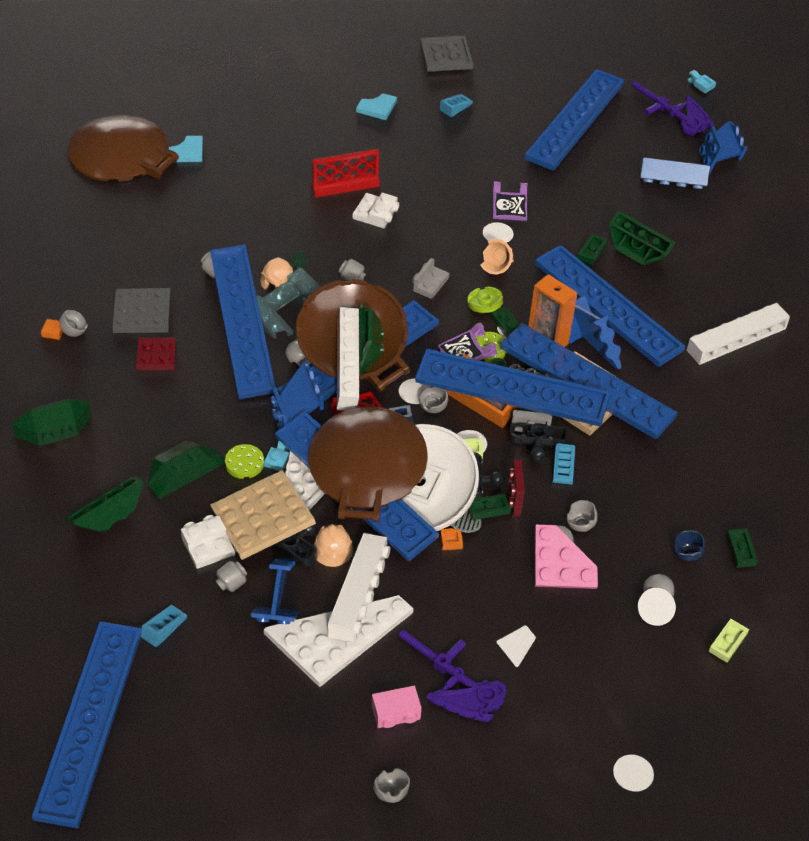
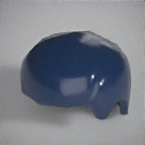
(689, 545)

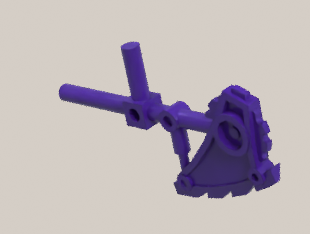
(693, 122)
(470, 702)

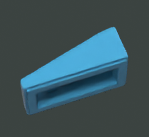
(454, 104)
(564, 452)
(156, 636)

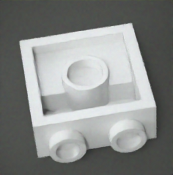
(376, 210)
(207, 541)

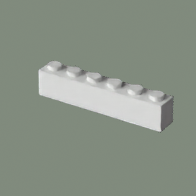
(737, 333)
(347, 358)
(358, 588)

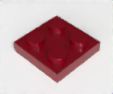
(156, 354)
(515, 486)

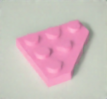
(560, 561)

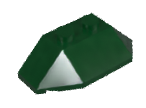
(638, 240)
(369, 338)
(52, 422)
(181, 466)
(109, 507)

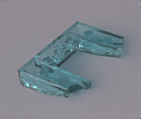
(298, 284)

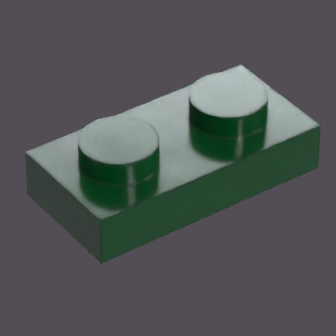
(592, 249)
(505, 320)
(489, 507)
(742, 548)

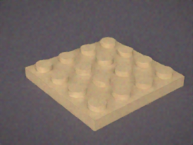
(263, 514)

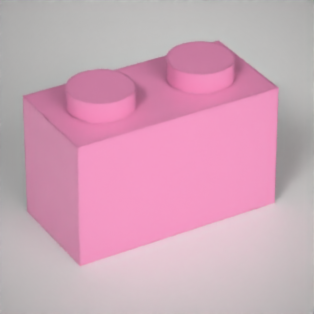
(396, 707)

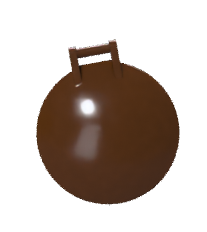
(120, 148)
(318, 327)
(367, 459)

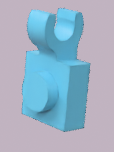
(703, 82)
(277, 457)

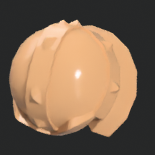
(497, 257)
(275, 272)
(333, 546)

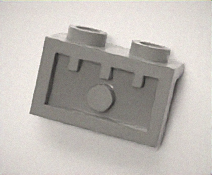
(429, 279)
(530, 418)

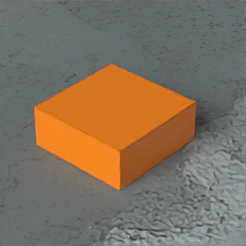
(51, 329)
(451, 539)

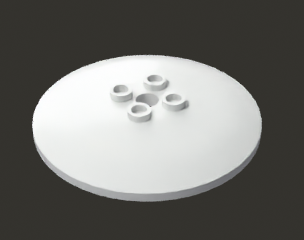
(449, 478)

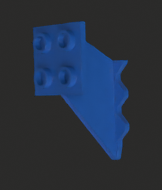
(722, 145)
(595, 332)
(298, 396)
(283, 616)

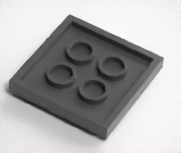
(446, 53)
(141, 310)

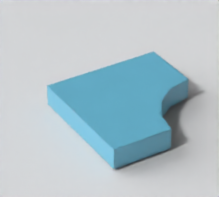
(377, 107)
(190, 149)

